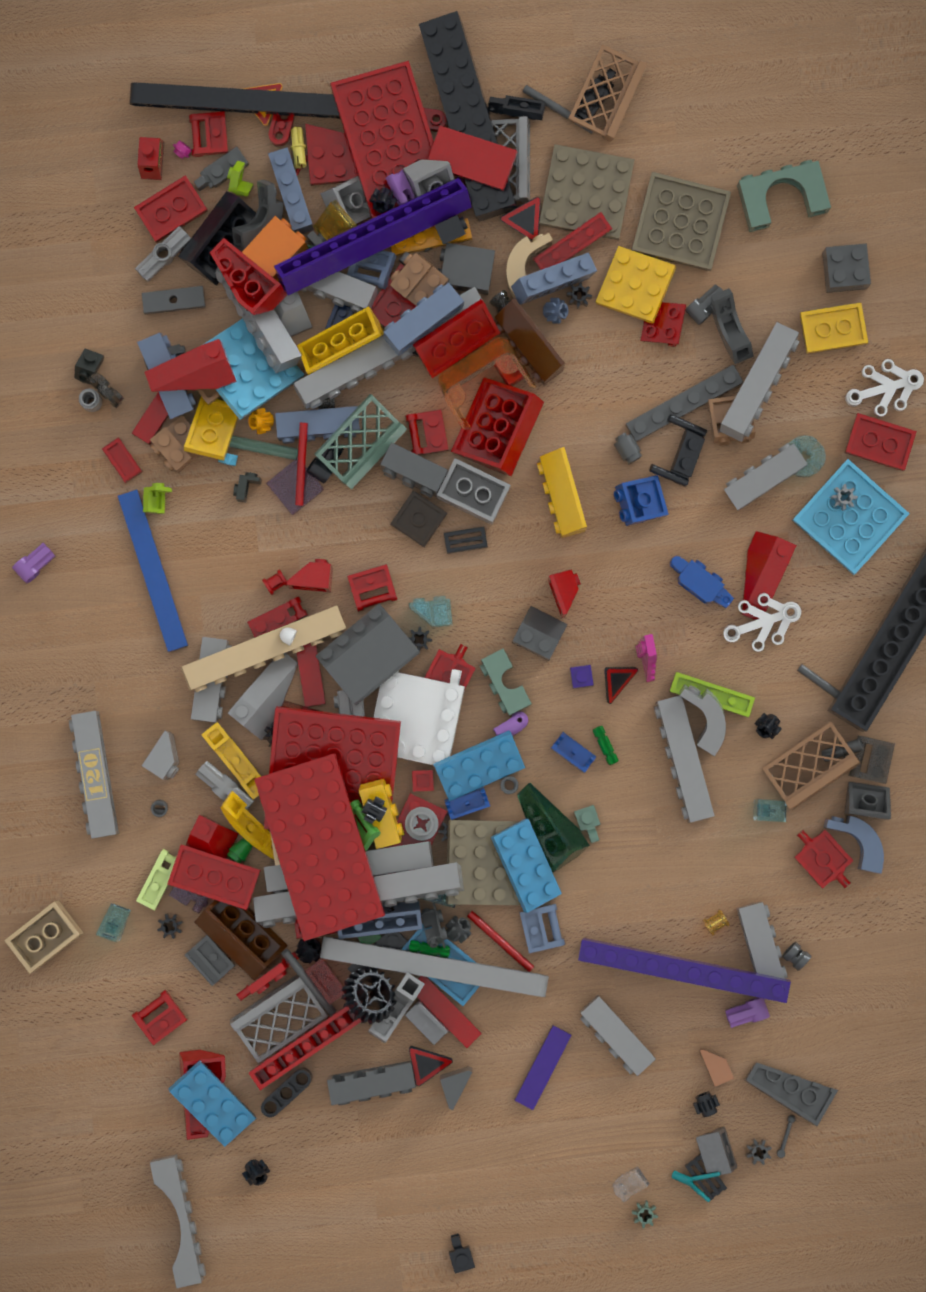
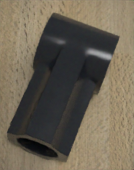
(318, 469)

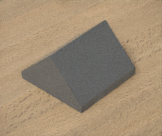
(868, 801)
(454, 1084)

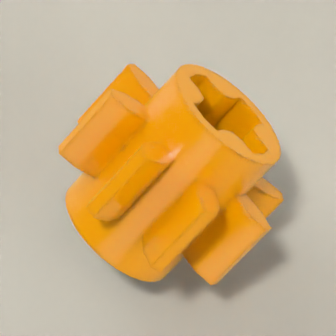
(261, 421)

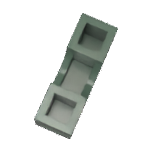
(511, 699)

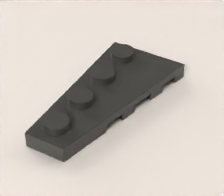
(797, 1094)

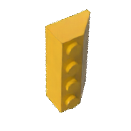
(340, 340)
(562, 493)

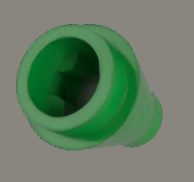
(239, 851)

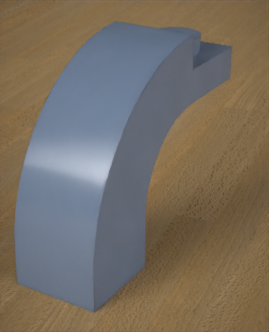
(870, 845)

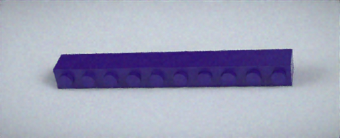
(373, 236)
(684, 970)

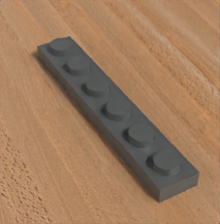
(684, 402)

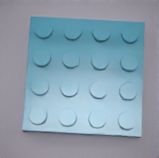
(254, 377)
(857, 531)

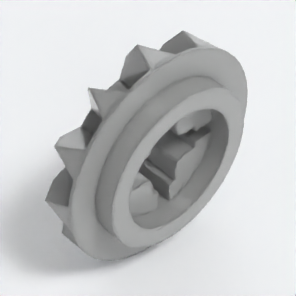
(419, 833)

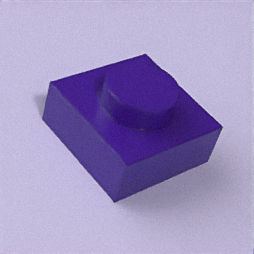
(581, 676)

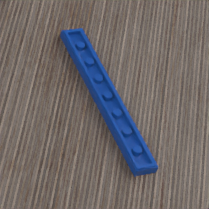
(153, 571)

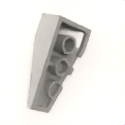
(258, 704)

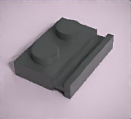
(210, 960)

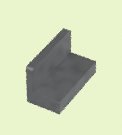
(426, 1022)
(717, 1152)

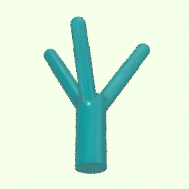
(689, 1181)

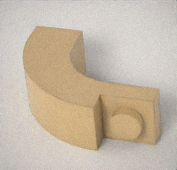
(521, 254)

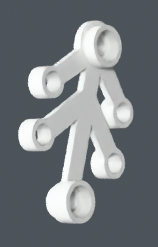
(888, 387)
(766, 621)

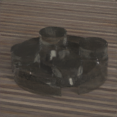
(101, 386)

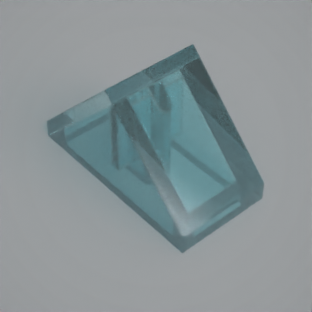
(769, 810)
(114, 923)

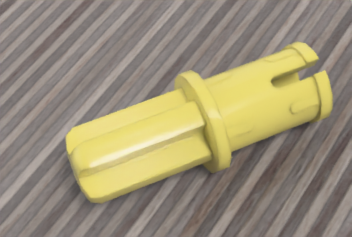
(298, 147)

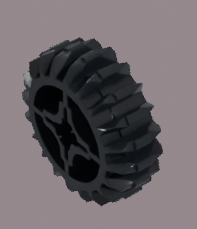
(380, 994)

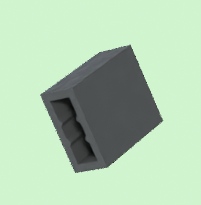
(467, 267)

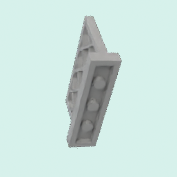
(523, 156)
(272, 1001)

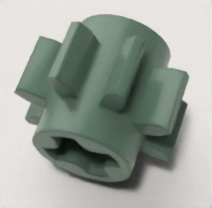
(648, 1219)

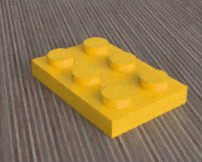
(833, 328)
(211, 429)

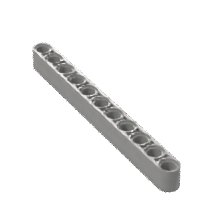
(434, 966)

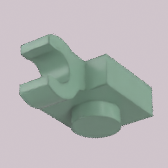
(588, 820)

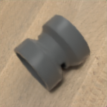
(796, 956)

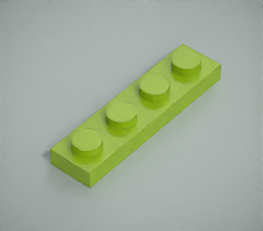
(729, 699)

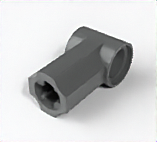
(700, 308)

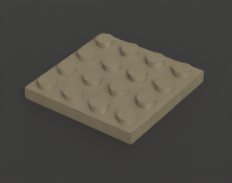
(584, 185)
(681, 221)
(481, 866)

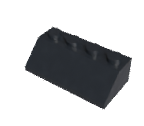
(228, 213)

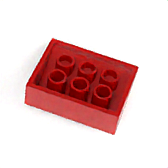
(498, 426)

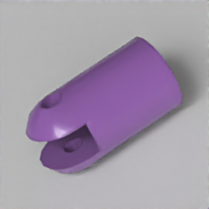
(401, 188)
(512, 724)

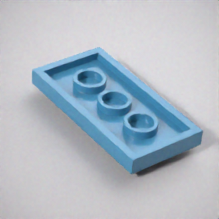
(479, 765)
(526, 865)
(459, 991)
(212, 1103)

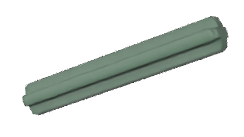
(263, 447)

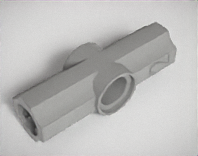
(173, 244)
(221, 783)

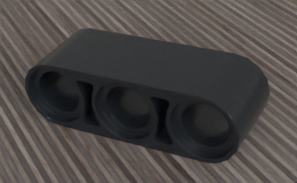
(281, 1101)

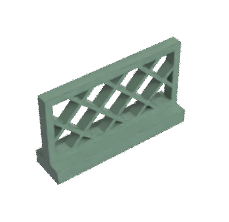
(374, 451)

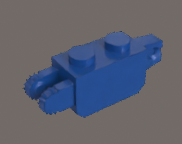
(700, 582)

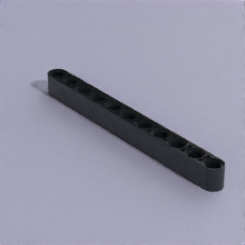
(233, 100)

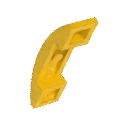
(233, 758)
(247, 824)

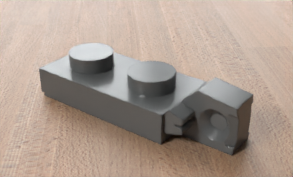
(217, 172)

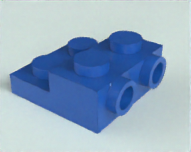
(640, 500)

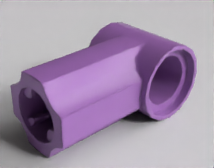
(30, 566)
(752, 1010)

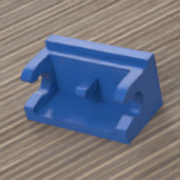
(573, 752)
(467, 803)

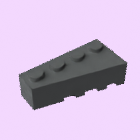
(371, 1082)

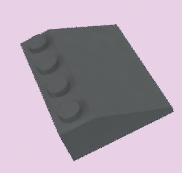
(367, 654)

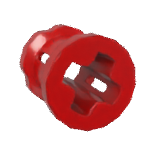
(275, 582)

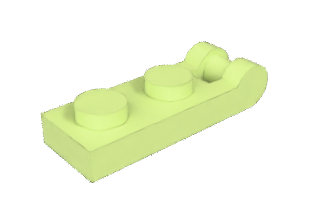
(157, 881)

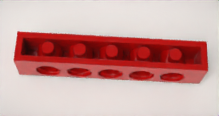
(303, 1047)

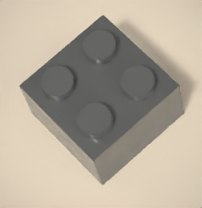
(846, 268)

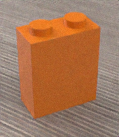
(275, 245)

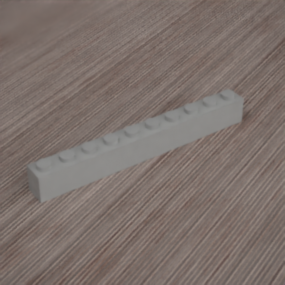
(357, 365)
(392, 888)

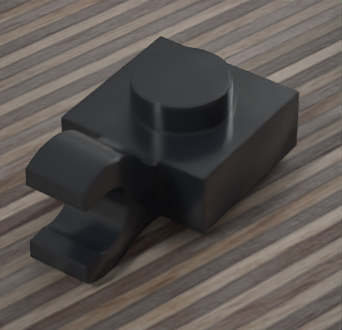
(460, 1256)

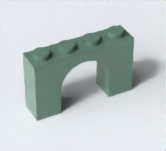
(805, 177)

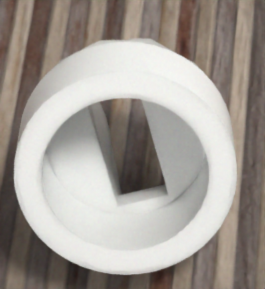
(287, 635)

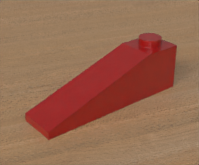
(248, 282)
(765, 567)
(216, 1064)

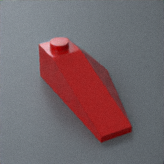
(197, 369)

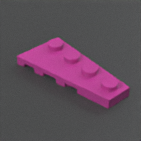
(646, 650)

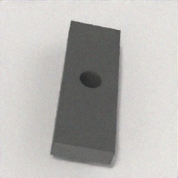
(161, 300)

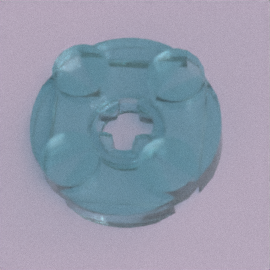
(816, 453)

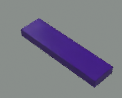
(543, 1067)

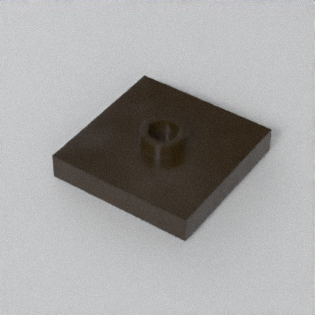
(418, 519)

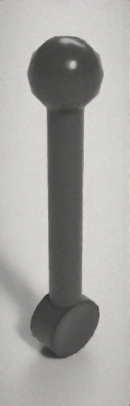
(781, 1153)

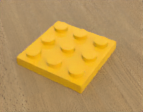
(635, 284)

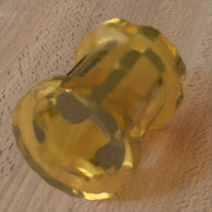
(716, 922)

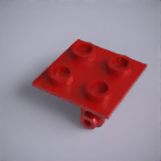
(666, 326)

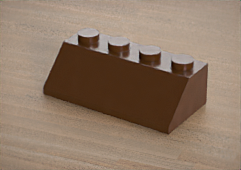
(529, 342)
(241, 936)

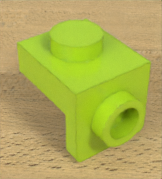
(236, 183)
(155, 498)

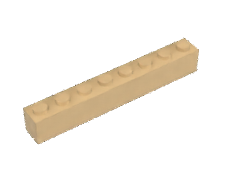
(261, 648)

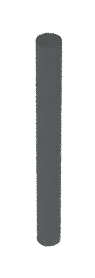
(551, 104)
(818, 680)
(308, 982)

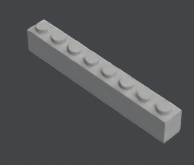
(381, 862)

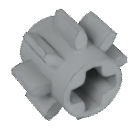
(849, 492)

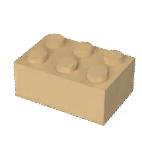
(44, 937)

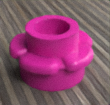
(181, 149)

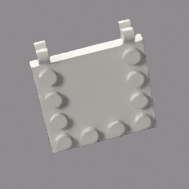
(426, 713)

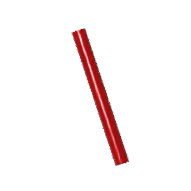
(301, 463)
(500, 941)

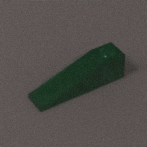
(555, 832)

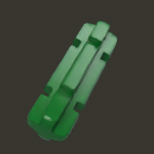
(605, 745)
(424, 948)

